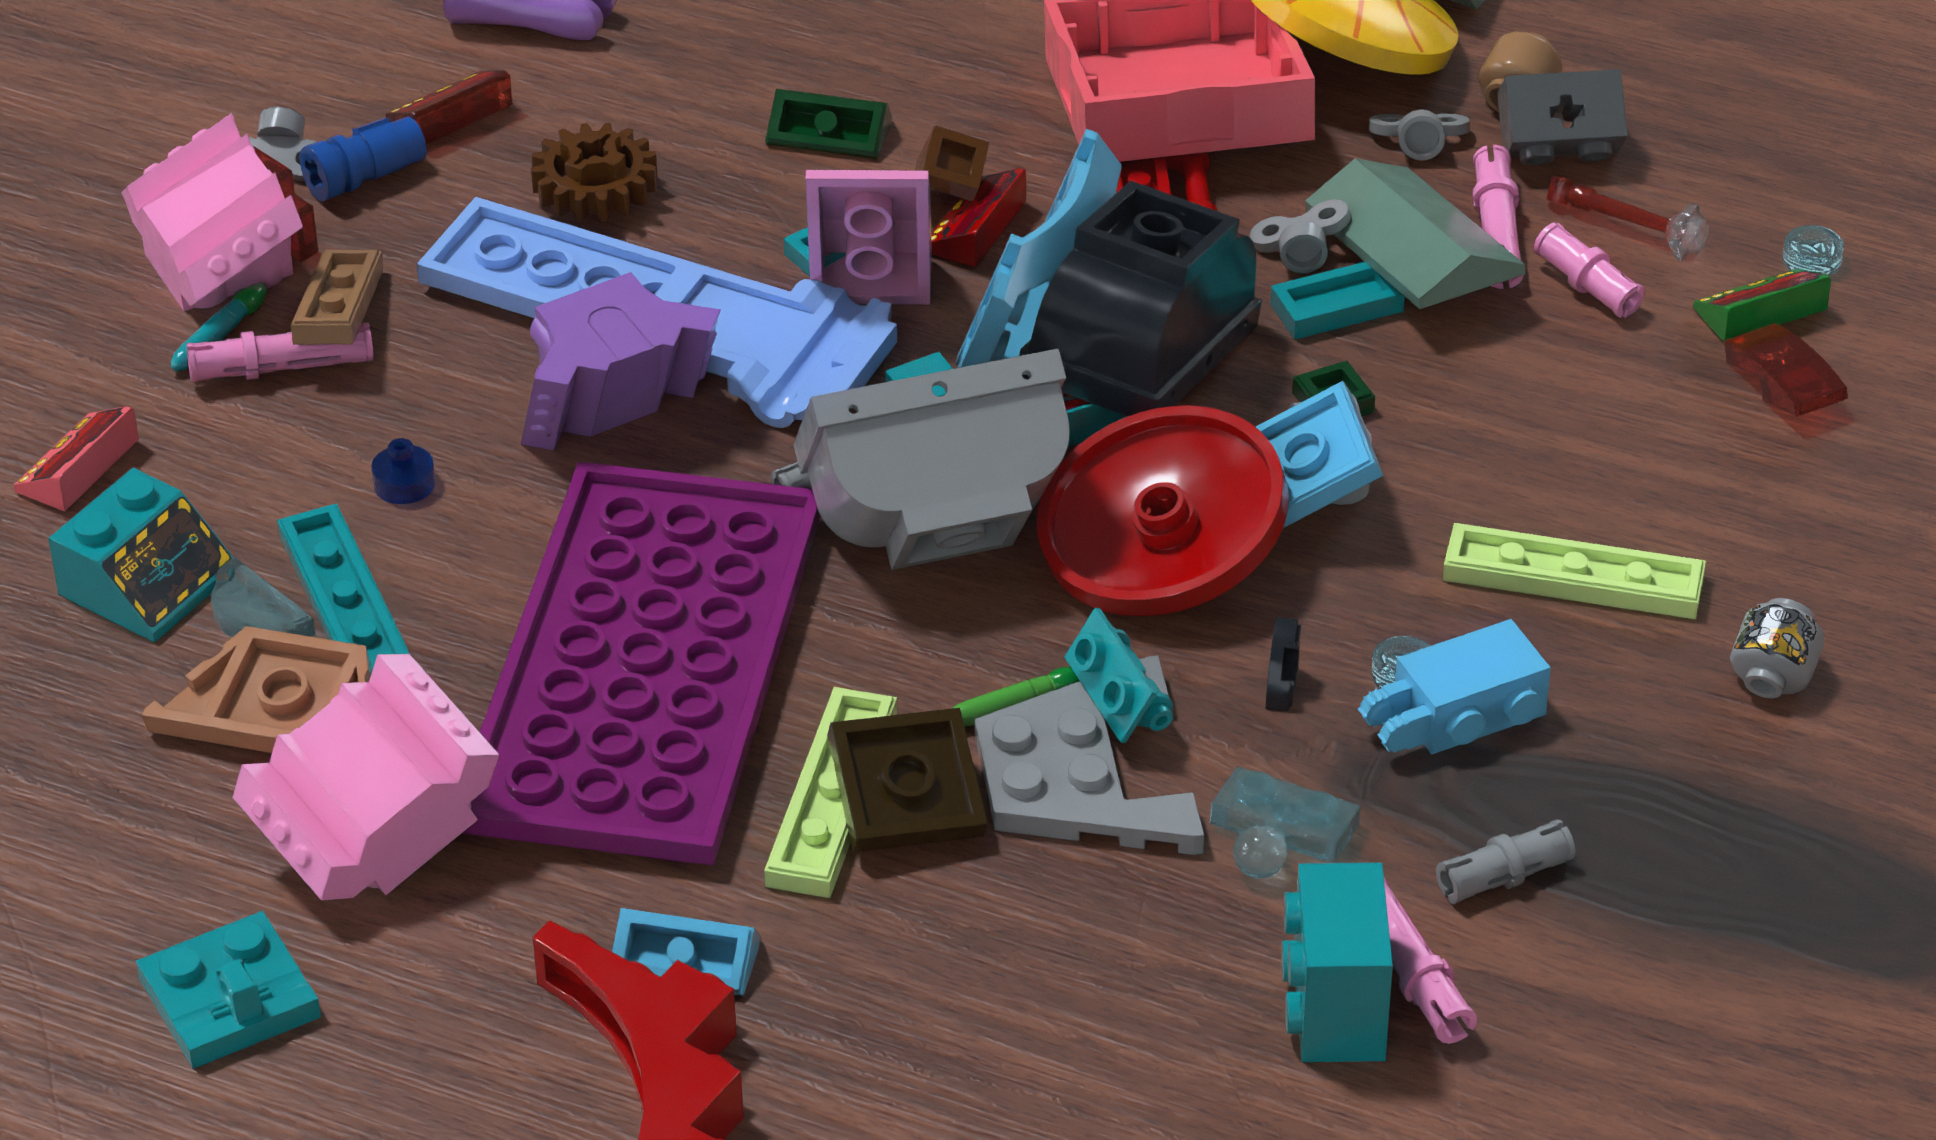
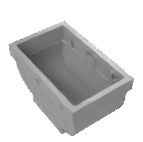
(934, 470)

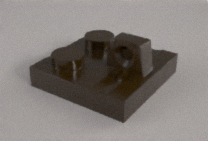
(906, 779)

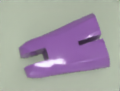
(557, 17)

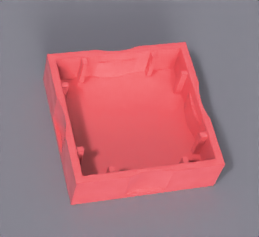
(1178, 75)

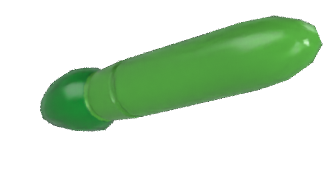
(1015, 694)

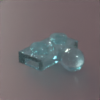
(1278, 818)

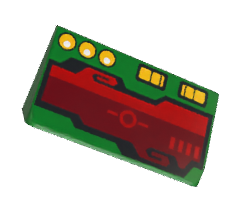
(1765, 302)

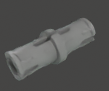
(1505, 861)

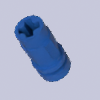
(368, 154)

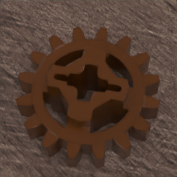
(598, 172)

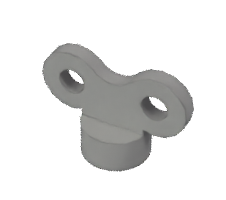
(1420, 131)
(281, 137)
(1302, 237)

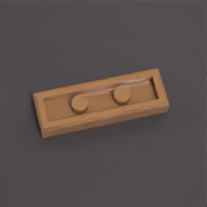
(337, 297)

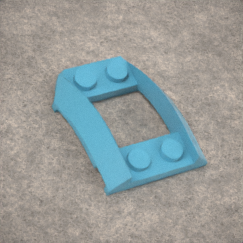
(1029, 262)

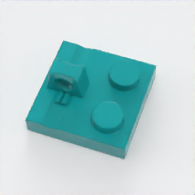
(228, 989)

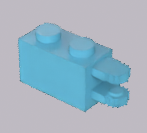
(1460, 690)

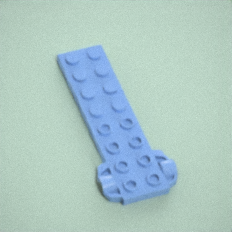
(768, 341)

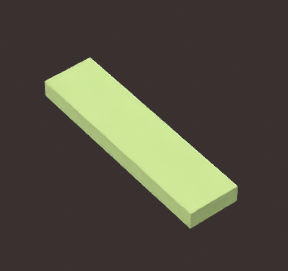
(1574, 570)
(815, 829)

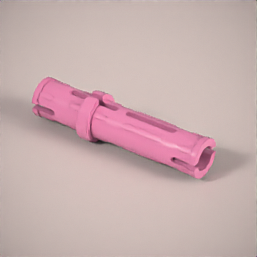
(1496, 200)
(270, 353)
(1426, 976)

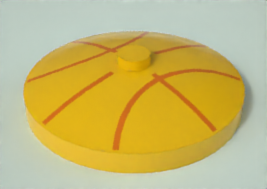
(1372, 33)

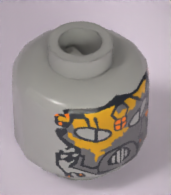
(1778, 646)

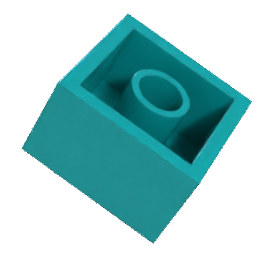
(1338, 962)

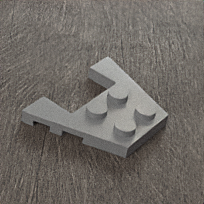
(1056, 774)

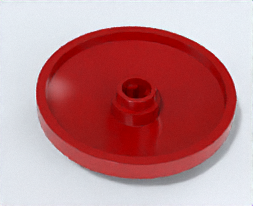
(1163, 510)

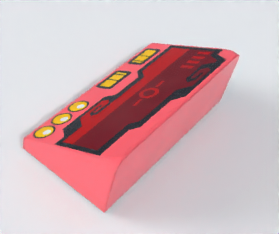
(80, 458)

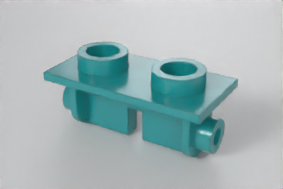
(1117, 678)

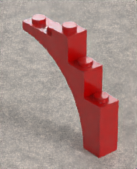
(660, 1028)

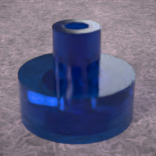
(403, 473)

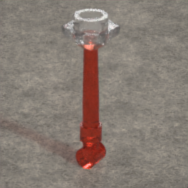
(1684, 231)

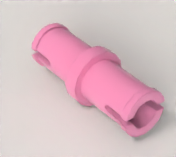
(1589, 270)

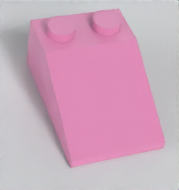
(881, 227)

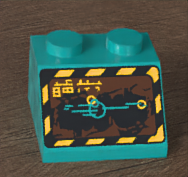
(138, 555)

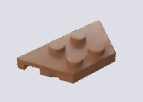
(259, 688)

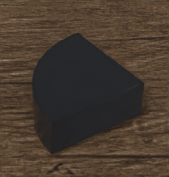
(1283, 664)

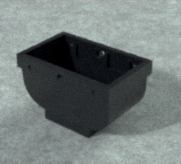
(1147, 300)

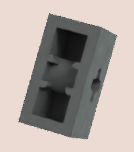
(1584, 97)

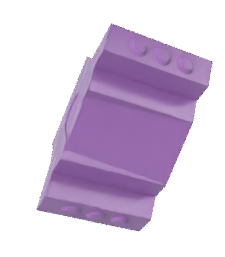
(612, 358)

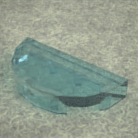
(248, 600)

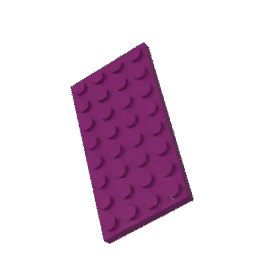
(643, 662)

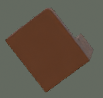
(953, 162)

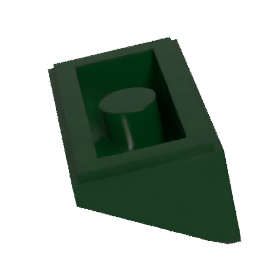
(828, 124)

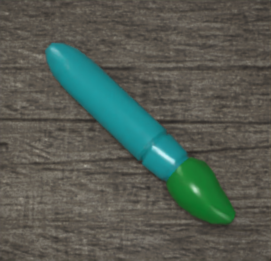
(244, 303)

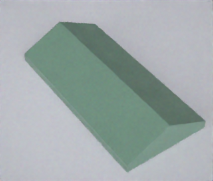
(1414, 234)

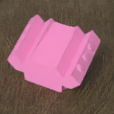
(213, 218)
(370, 782)

